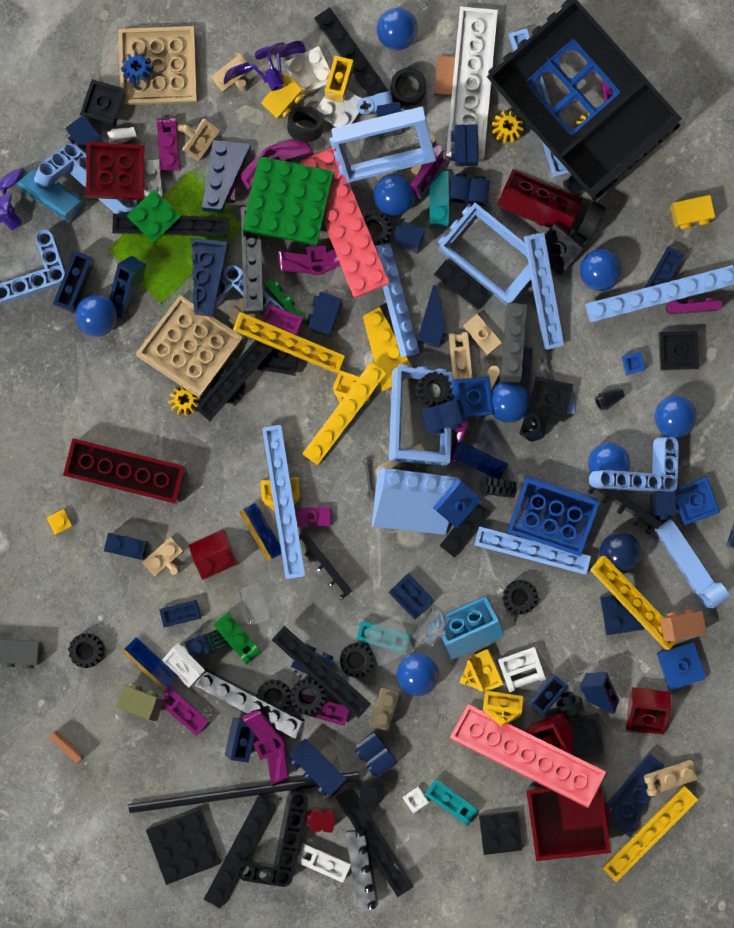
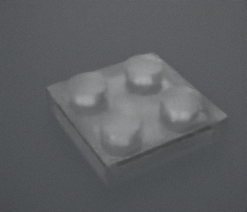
(388, 640)

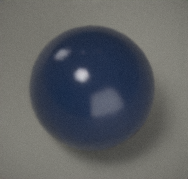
(622, 551)

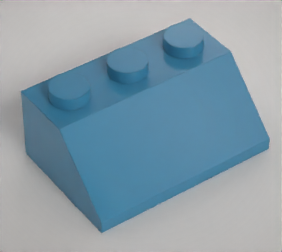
(52, 197)
(471, 628)

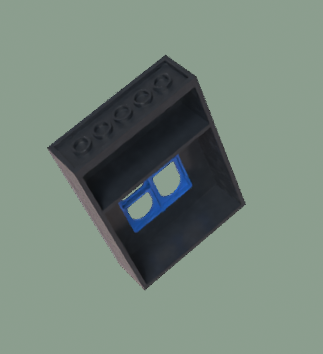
(612, 135)

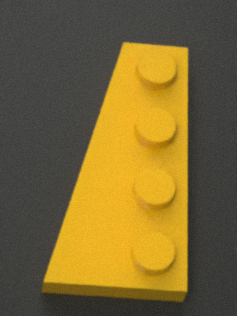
(383, 346)

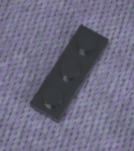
(461, 285)
(459, 536)

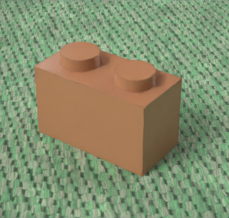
(683, 626)

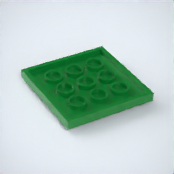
(288, 201)

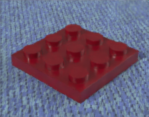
(114, 171)

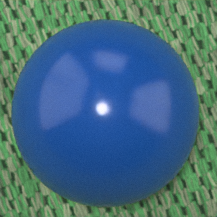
(397, 29)
(394, 194)
(600, 270)
(96, 315)
(510, 402)
(675, 416)
(608, 457)
(417, 674)

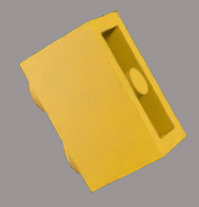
(339, 79)
(282, 100)
(692, 212)

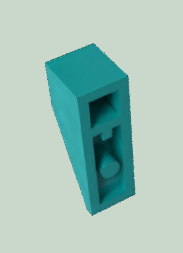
(439, 201)

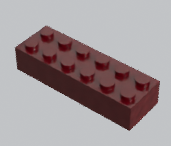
(125, 471)

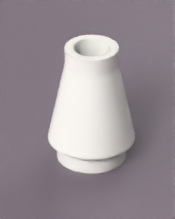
(121, 135)

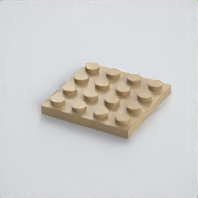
(173, 62)
(189, 347)

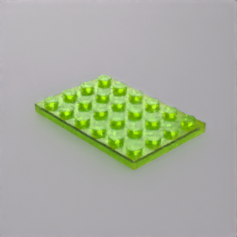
(171, 256)

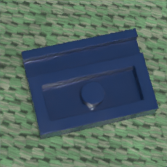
(411, 596)

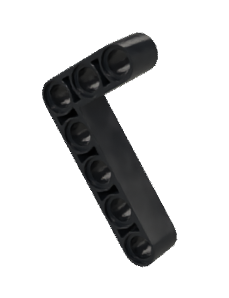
(283, 847)

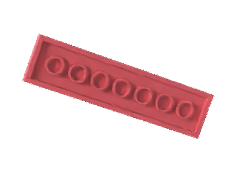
(349, 231)
(529, 756)

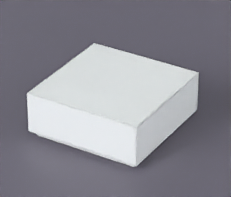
(415, 799)

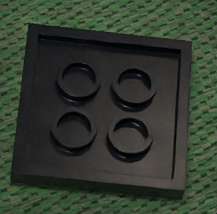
(183, 846)

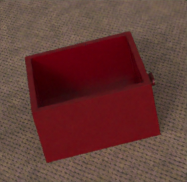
(566, 827)

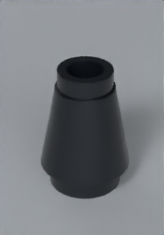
(607, 399)

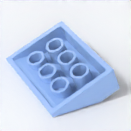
(407, 501)

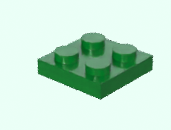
(154, 216)

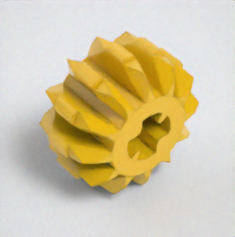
(510, 121)
(187, 406)

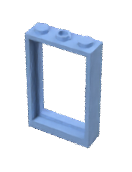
(377, 126)
(458, 226)
(398, 454)

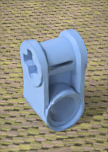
(377, 99)

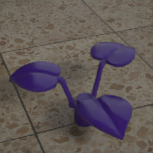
(273, 76)
(7, 211)

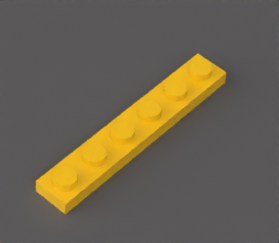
(288, 343)
(344, 413)
(630, 599)
(649, 833)

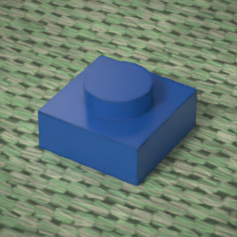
(633, 363)

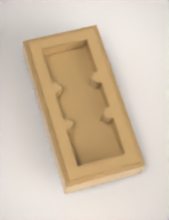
(482, 334)

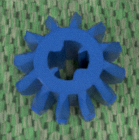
(134, 75)

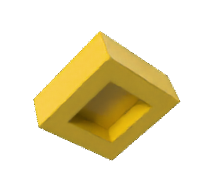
(59, 522)

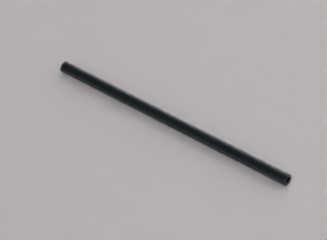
(230, 794)

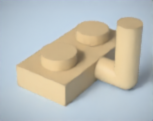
(218, 77)
(199, 139)
(163, 558)

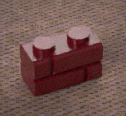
(321, 819)

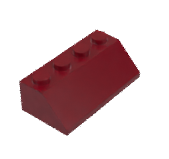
(538, 201)

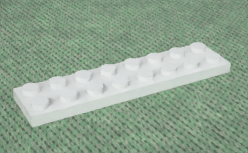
(472, 63)

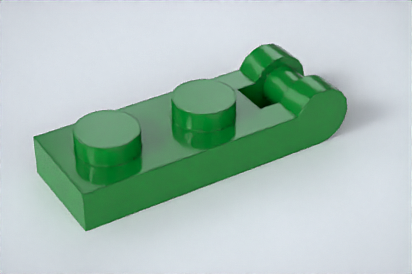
(286, 302)
(236, 637)

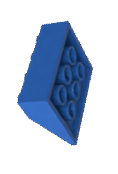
(553, 515)

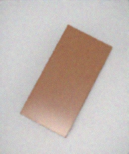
(444, 76)
(66, 747)

